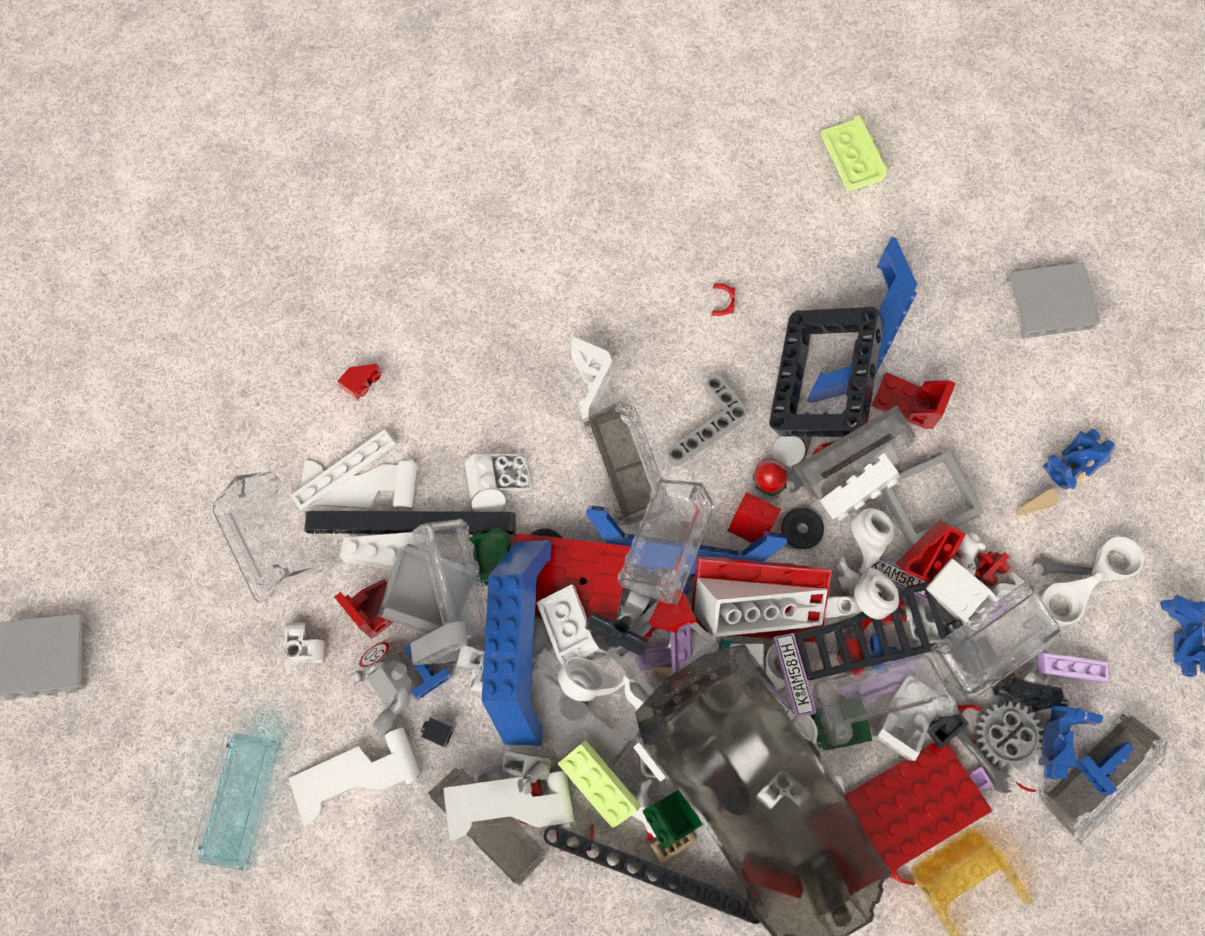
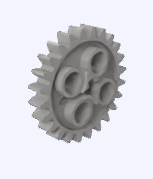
(1022, 749)

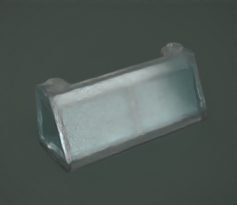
(236, 801)

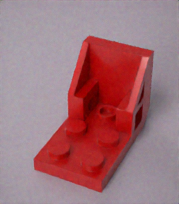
(918, 404)
(365, 607)

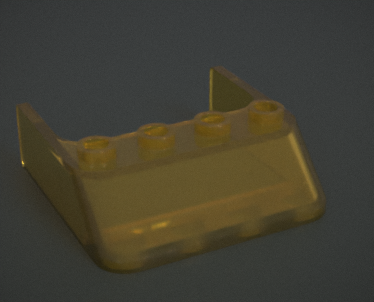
(958, 869)

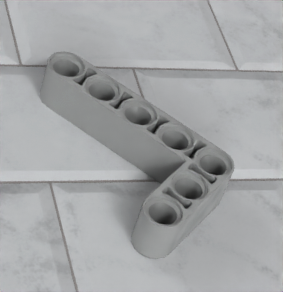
(711, 426)
(440, 645)

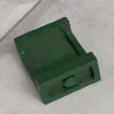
(489, 550)
(860, 735)
(671, 818)

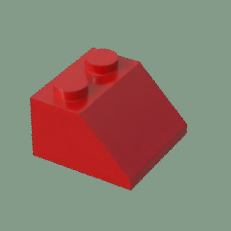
(753, 518)

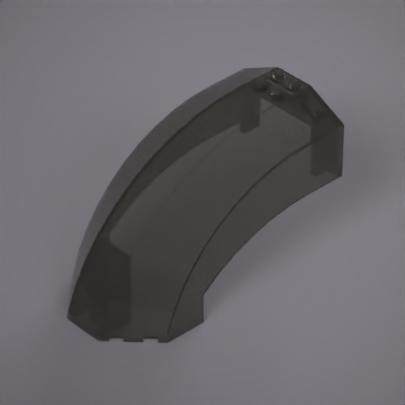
(721, 741)

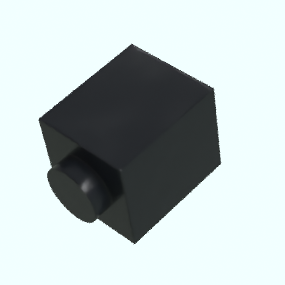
(437, 732)

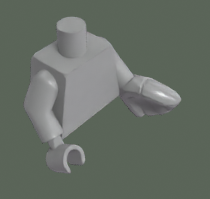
(392, 687)
(520, 764)

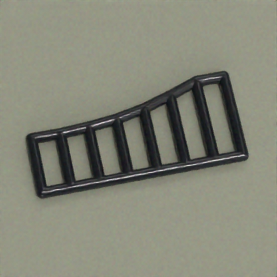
(867, 661)

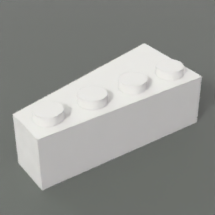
(861, 488)
(375, 549)

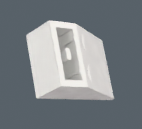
(498, 472)
(960, 592)

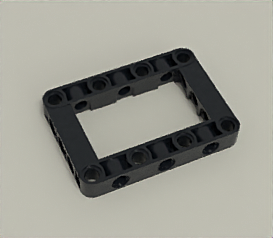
(792, 367)

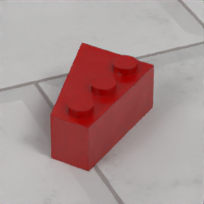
(932, 551)

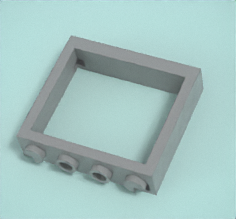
(898, 512)
(642, 627)

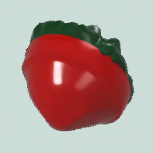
(770, 476)

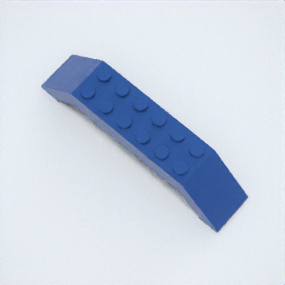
(893, 311)
(758, 550)
(510, 643)

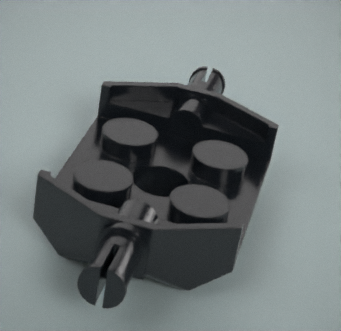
(1037, 695)

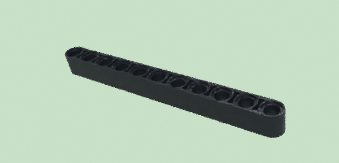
(402, 521)
(663, 874)

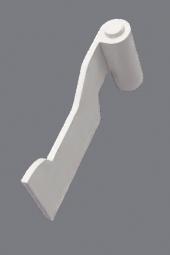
(362, 489)
(351, 771)
(502, 799)

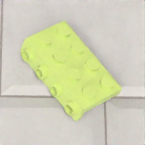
(854, 154)
(599, 784)

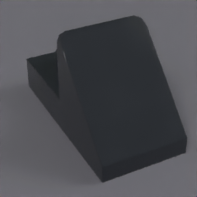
(946, 728)

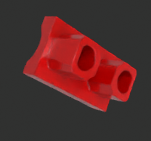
(989, 563)

